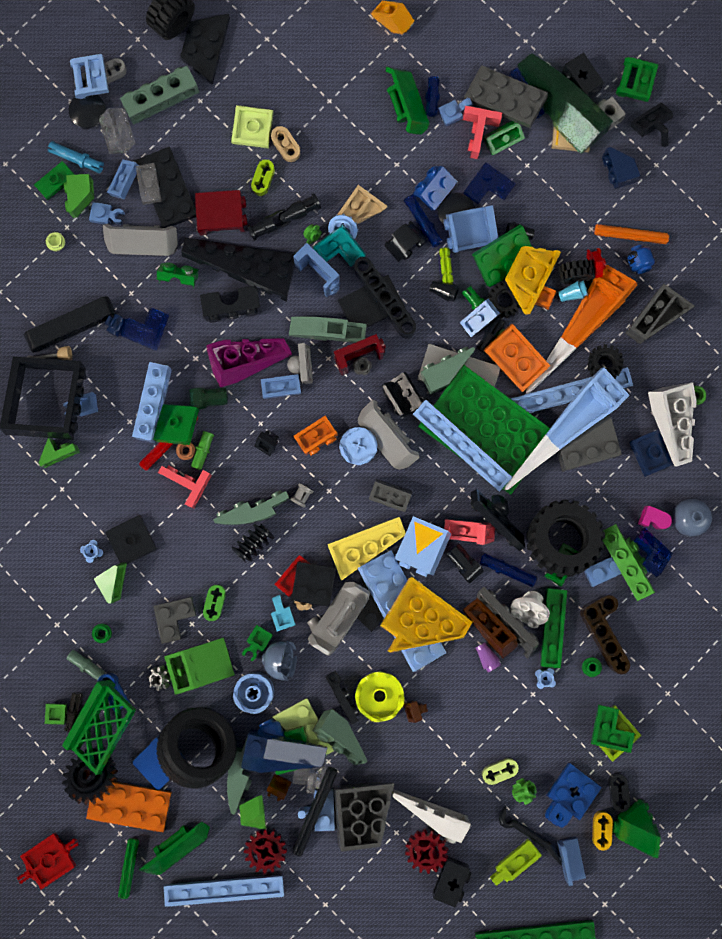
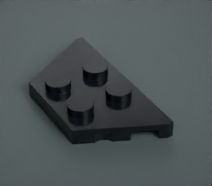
(204, 44)

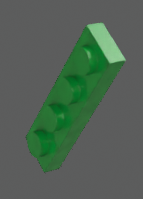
(554, 628)

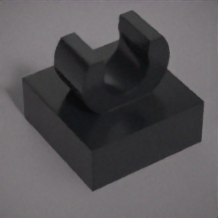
(266, 443)

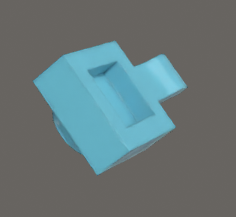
(282, 616)

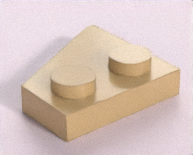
(362, 205)

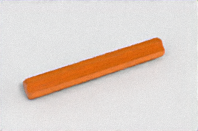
(631, 234)

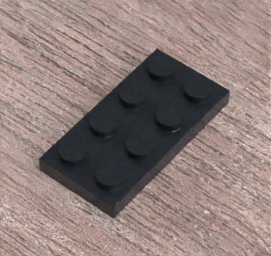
(176, 200)

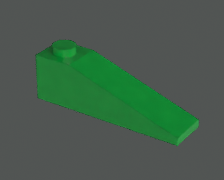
(637, 828)

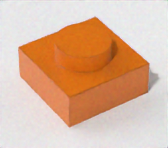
(546, 297)

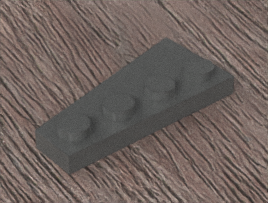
(524, 639)

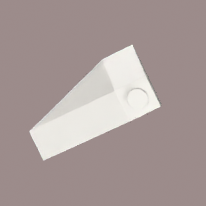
(674, 416)
(443, 820)

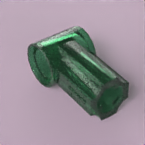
(205, 397)

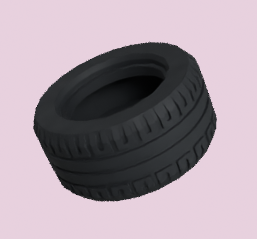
(216, 728)

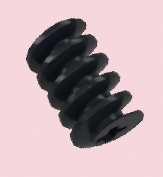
(253, 542)

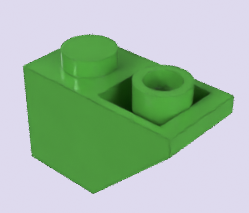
(79, 193)

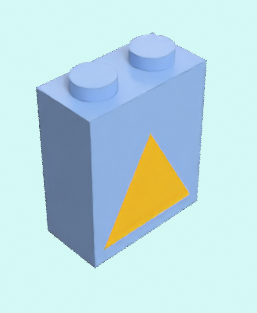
(422, 547)

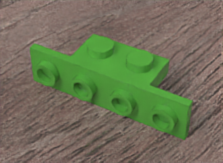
(628, 561)

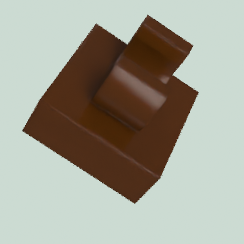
(414, 711)
(278, 787)

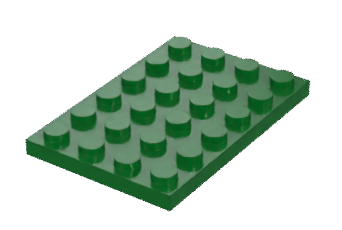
(490, 421)

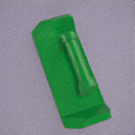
(410, 99)
(176, 848)

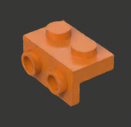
(315, 436)

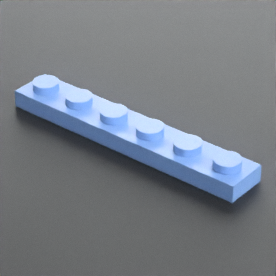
(462, 445)
(223, 890)

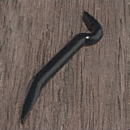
(528, 832)

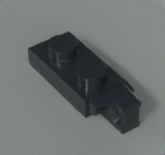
(342, 696)

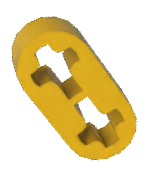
(607, 830)

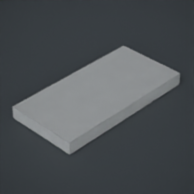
(485, 370)

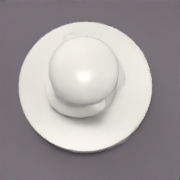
(530, 609)

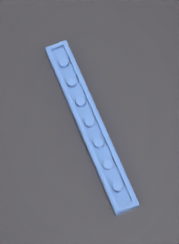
(562, 394)

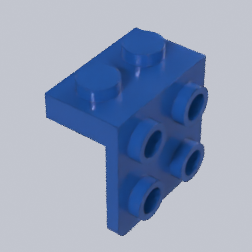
(149, 766)

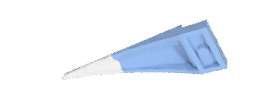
(590, 405)

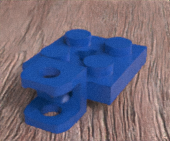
(564, 803)

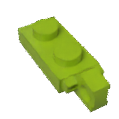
(516, 862)

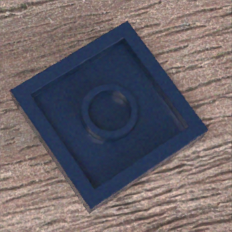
(651, 453)

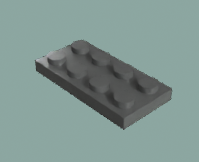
(506, 95)

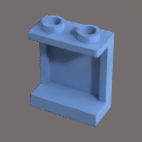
(471, 228)
(308, 255)

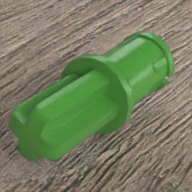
(202, 450)

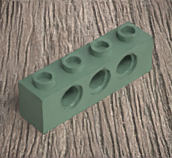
(156, 104)

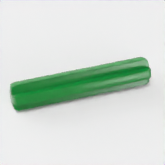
(128, 868)

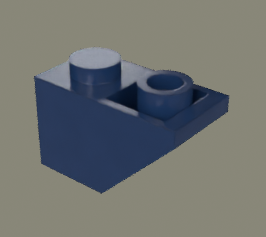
(621, 168)

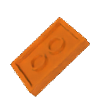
(517, 357)

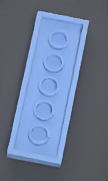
(385, 583)

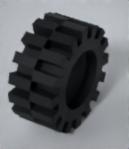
(576, 271)
(503, 289)
(607, 353)

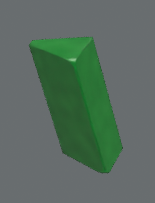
(503, 137)

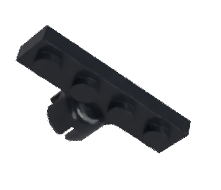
(496, 514)

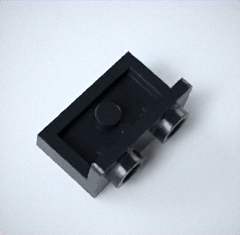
(402, 395)

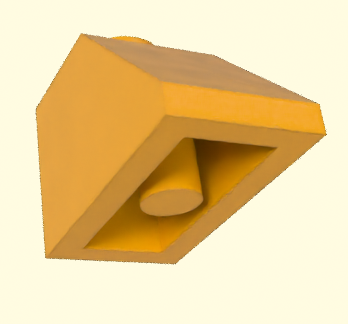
(393, 16)

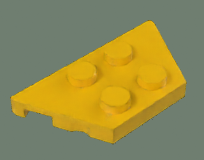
(530, 274)

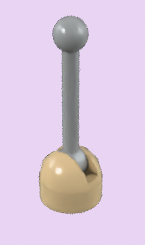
(63, 353)

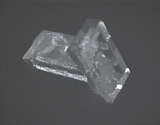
(311, 777)

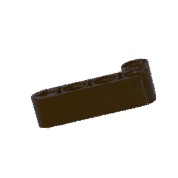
(608, 635)

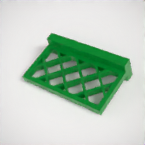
(90, 716)

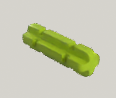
(446, 267)

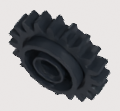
(84, 790)

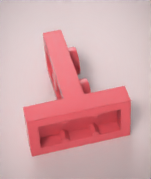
(479, 118)
(188, 482)
(470, 531)

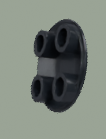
(86, 111)
(454, 203)

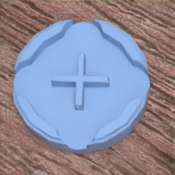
(358, 445)

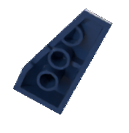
(278, 753)

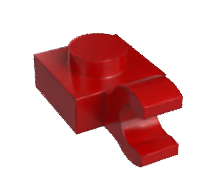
(598, 262)

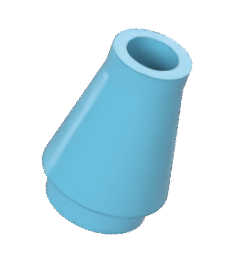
(574, 291)

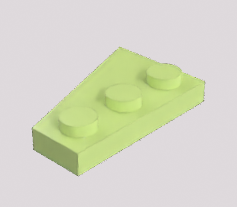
(300, 715)

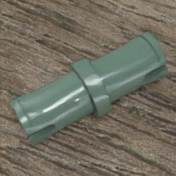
(85, 665)

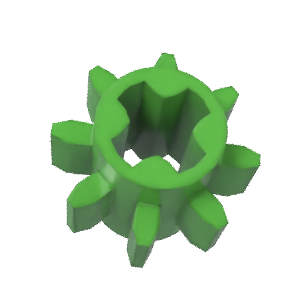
(524, 791)

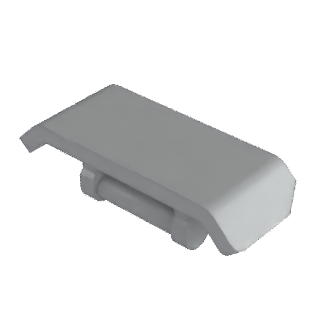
(140, 240)
(389, 436)
(339, 617)

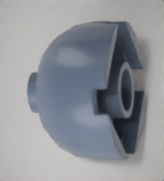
(691, 517)
(279, 660)

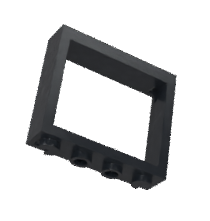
(13, 394)

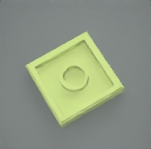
(252, 126)

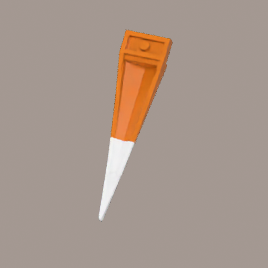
(603, 299)

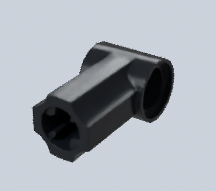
(468, 567)

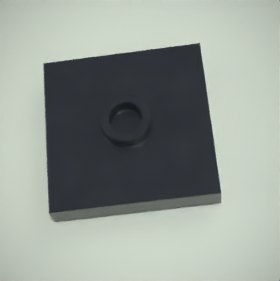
(131, 540)

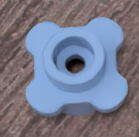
(85, 550)
(545, 683)

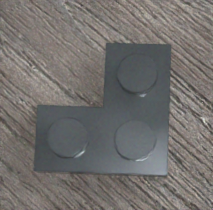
(168, 616)

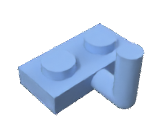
(326, 818)

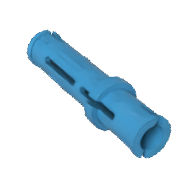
(82, 160)

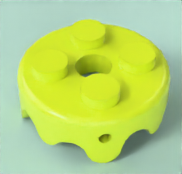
(379, 710)

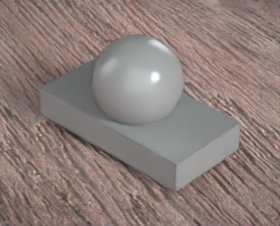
(302, 364)

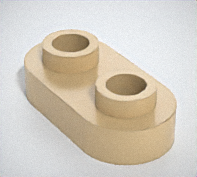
(285, 145)

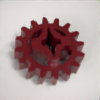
(258, 847)
(432, 858)

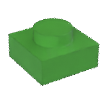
(55, 713)

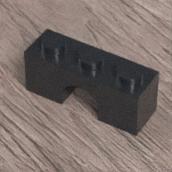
(215, 309)

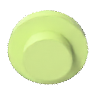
(55, 241)

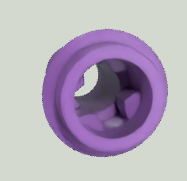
(487, 657)

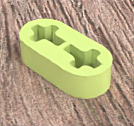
(502, 775)

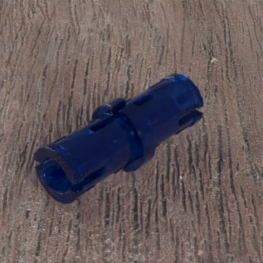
(432, 96)

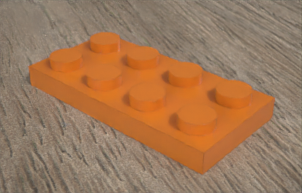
(132, 807)

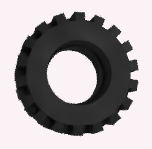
(169, 16)

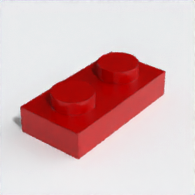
(286, 581)

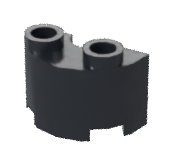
(405, 240)

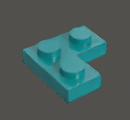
(340, 242)

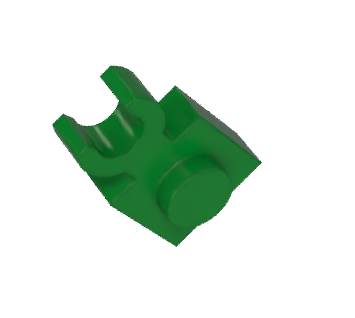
(259, 640)

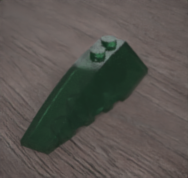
(567, 105)

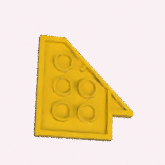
(422, 619)

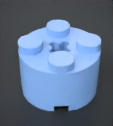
(251, 703)

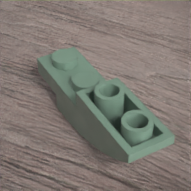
(327, 329)
(245, 514)
(237, 781)

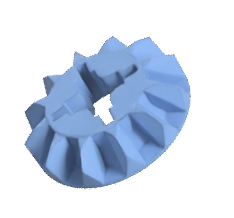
(338, 220)

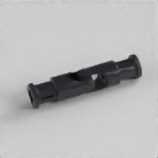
(295, 211)

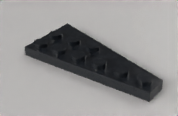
(248, 265)

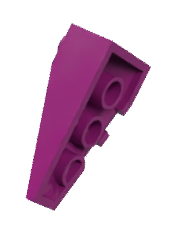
(239, 360)

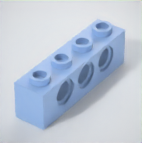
(151, 401)

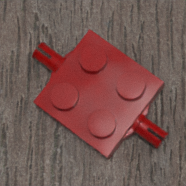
(48, 861)

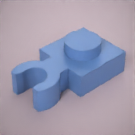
(103, 214)
(88, 404)

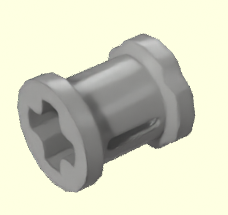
(301, 495)

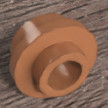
(179, 451)

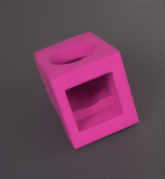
(656, 517)

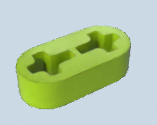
(258, 176)

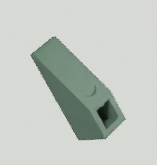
(440, 375)
(338, 733)

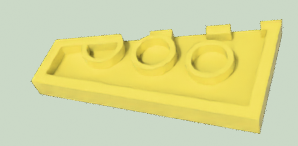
(363, 546)

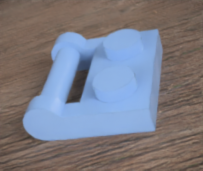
(95, 75)

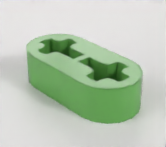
(210, 601)

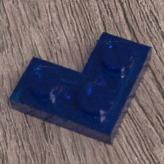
(489, 179)
(149, 333)
(658, 554)

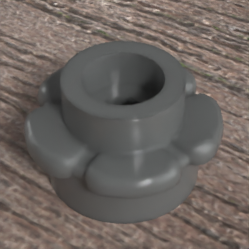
(362, 361)

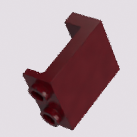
(220, 211)
(358, 349)

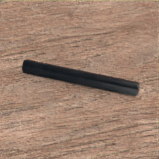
(314, 811)

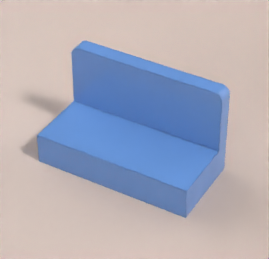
(571, 860)

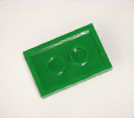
(498, 256)

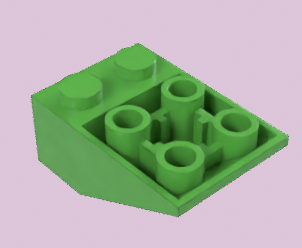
(199, 666)

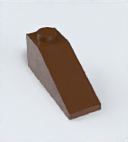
(491, 628)

